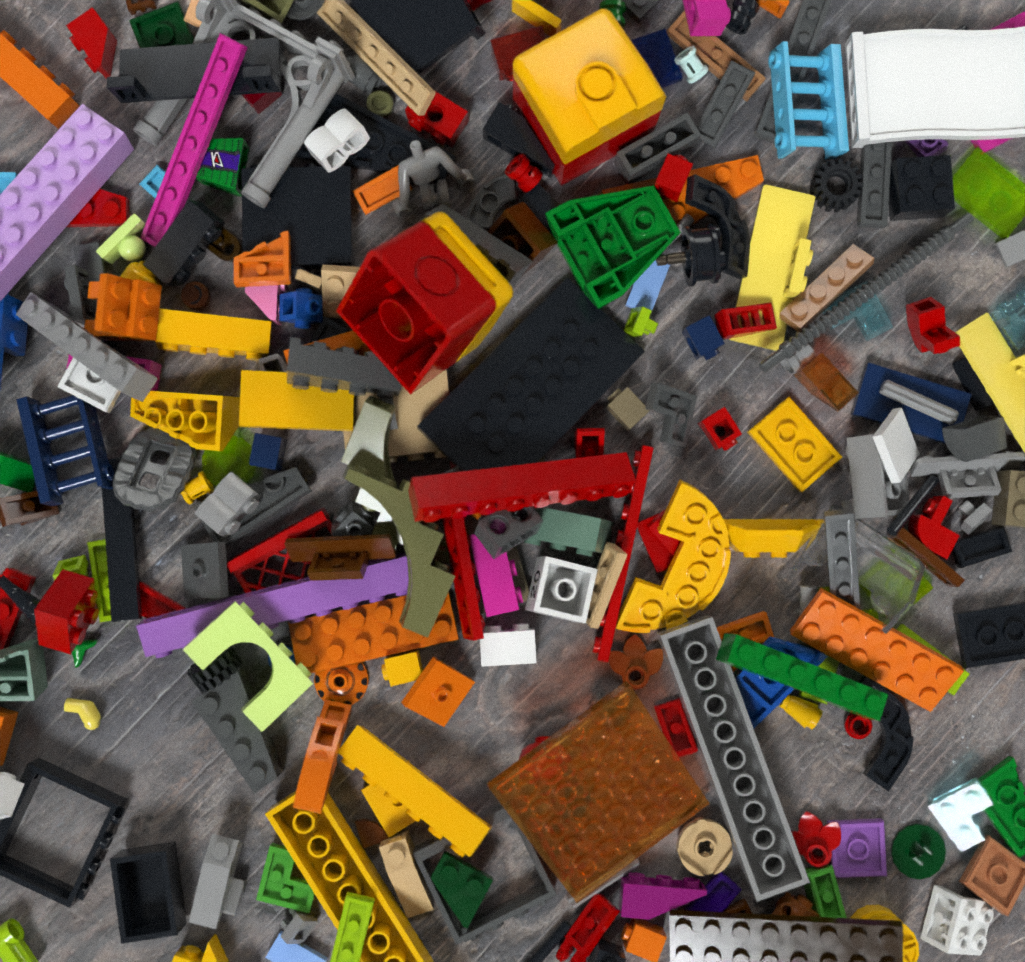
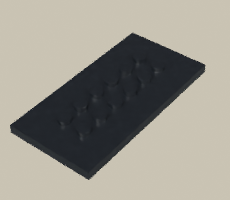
(532, 385)

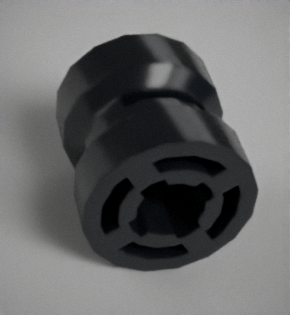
(741, 15)

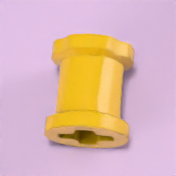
(197, 487)

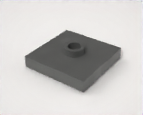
(204, 570)

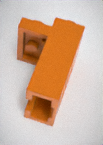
(124, 309)

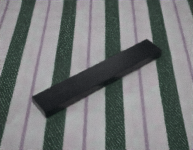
(121, 556)

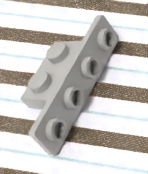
(969, 478)

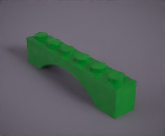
(802, 676)

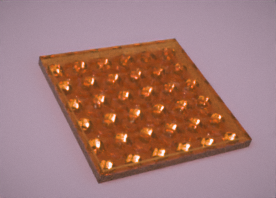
(599, 792)

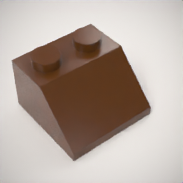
(524, 233)

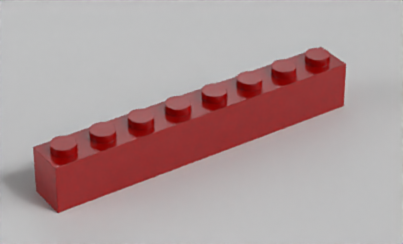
(520, 486)

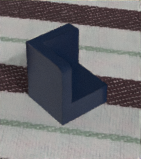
(267, 451)

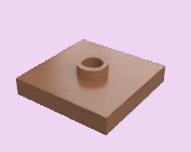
(995, 875)

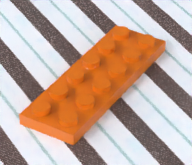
(364, 634)
(885, 658)

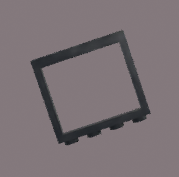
(38, 880)

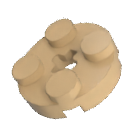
(708, 862)

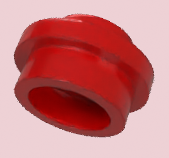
(863, 731)

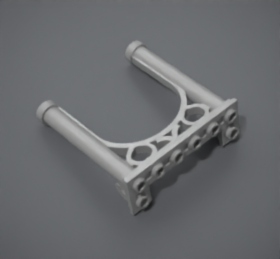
(325, 74)

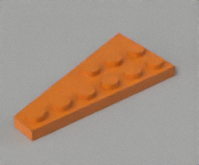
(734, 176)

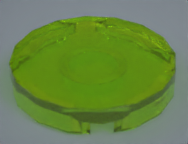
(232, 459)

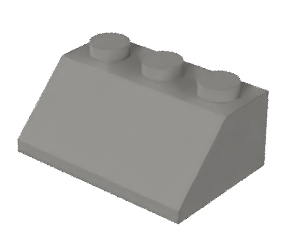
(870, 484)

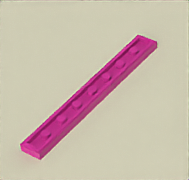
(194, 137)

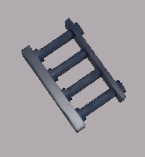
(45, 463)

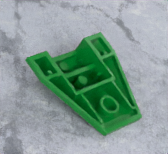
(612, 239)

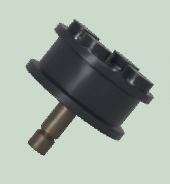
(698, 255)

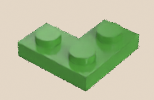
(280, 886)

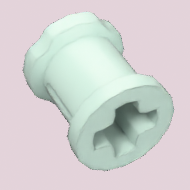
(691, 64)

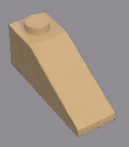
(405, 874)

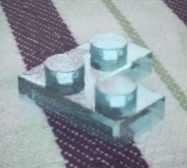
(869, 317)
(955, 812)

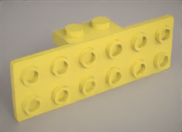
(776, 259)
(998, 371)

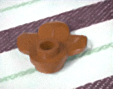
(636, 658)

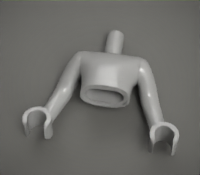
(423, 169)

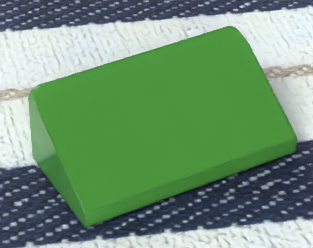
(824, 892)

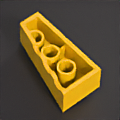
(212, 334)

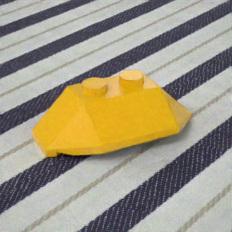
(769, 535)

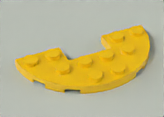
(694, 571)

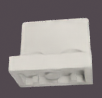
(956, 922)

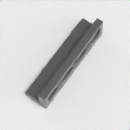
(842, 553)

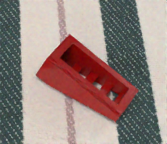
(728, 323)

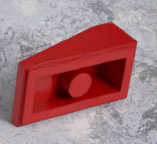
(676, 727)

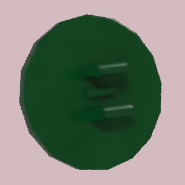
(918, 851)

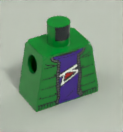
(224, 165)

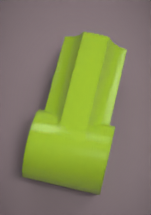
(12, 945)

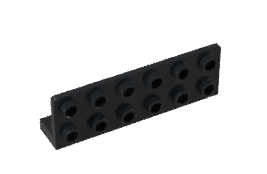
(178, 71)

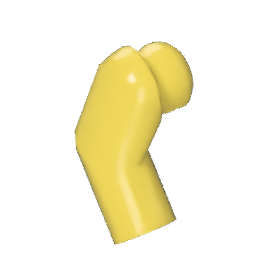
(87, 711)

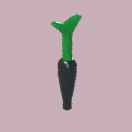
(27, 603)

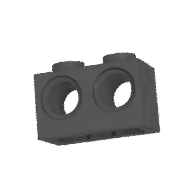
(512, 531)

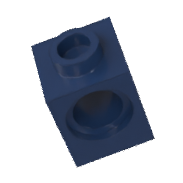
(703, 338)

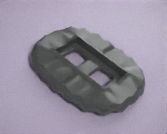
(137, 463)

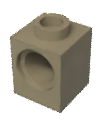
(626, 408)

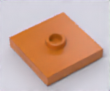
(438, 692)

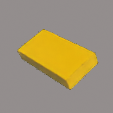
(537, 16)

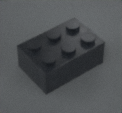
(148, 892)

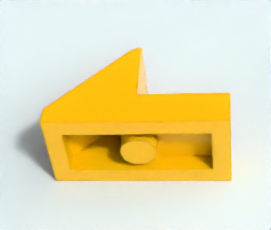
(213, 953)

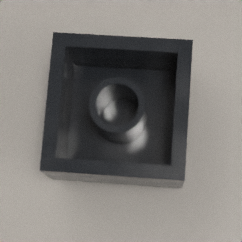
(921, 188)

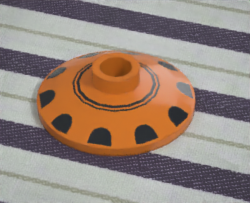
(352, 691)

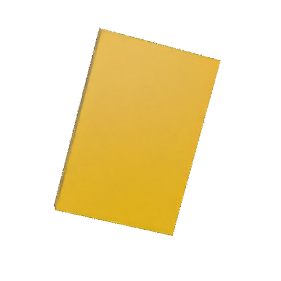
(794, 444)

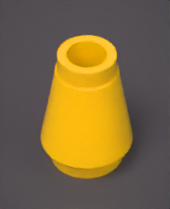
(802, 711)

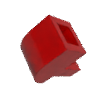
(929, 326)
(928, 527)

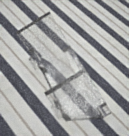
(883, 568)

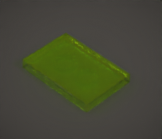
(990, 193)

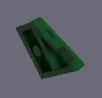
(461, 886)

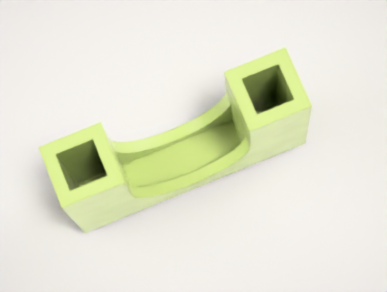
(286, 679)

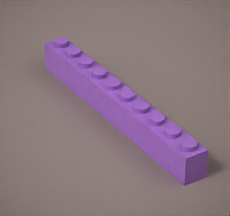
(277, 604)

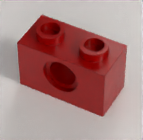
(448, 128)

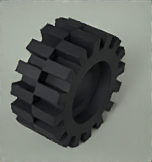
(847, 174)
(216, 671)

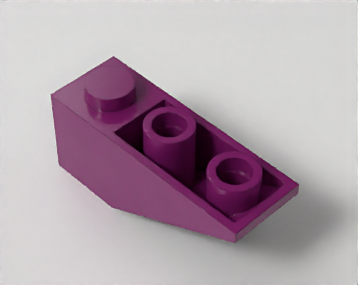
(649, 897)

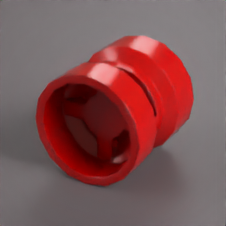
(525, 174)

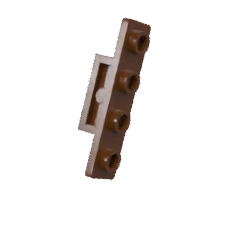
(339, 555)

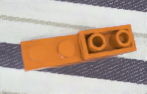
(322, 756)

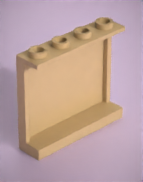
(410, 412)

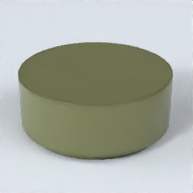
(380, 103)

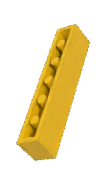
(414, 790)

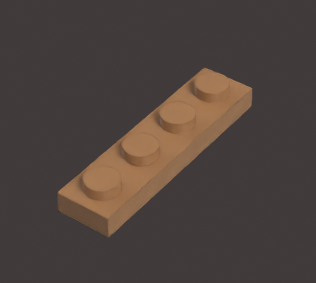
(712, 53)
(826, 288)

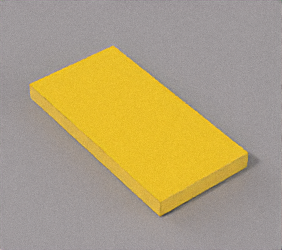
(273, 403)

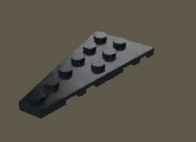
(387, 142)

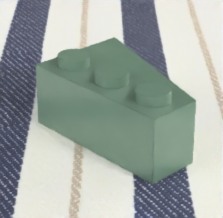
(572, 530)
(22, 671)

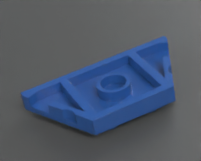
(764, 695)

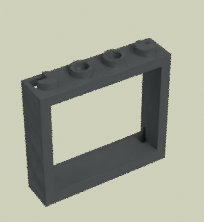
(496, 916)

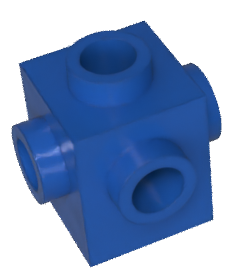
(301, 308)

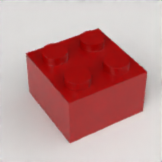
(66, 612)

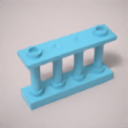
(831, 97)

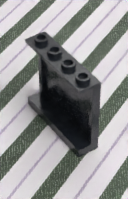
(420, 28)
(312, 208)

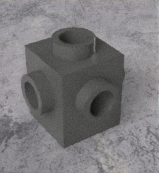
(352, 521)

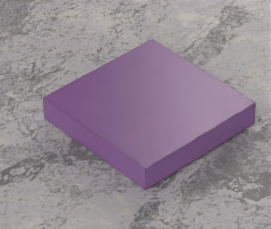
(861, 849)

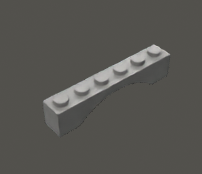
(86, 348)

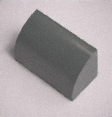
(976, 437)

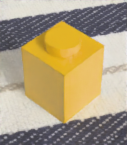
(402, 667)

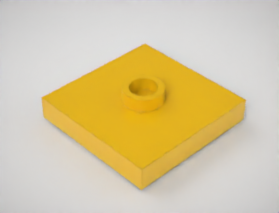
(391, 816)

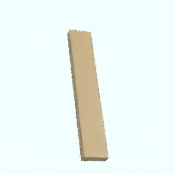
(378, 55)

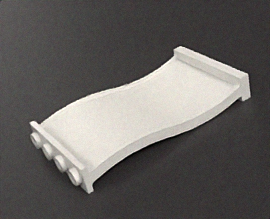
(936, 85)

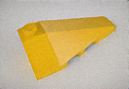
(197, 419)

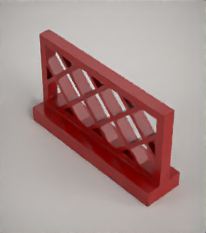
(273, 546)

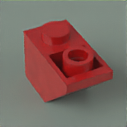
(96, 40)

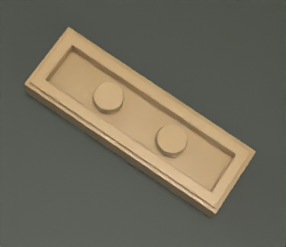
(605, 582)

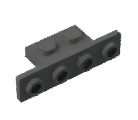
(87, 269)

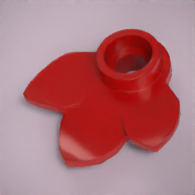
(814, 835)

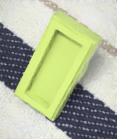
(125, 242)

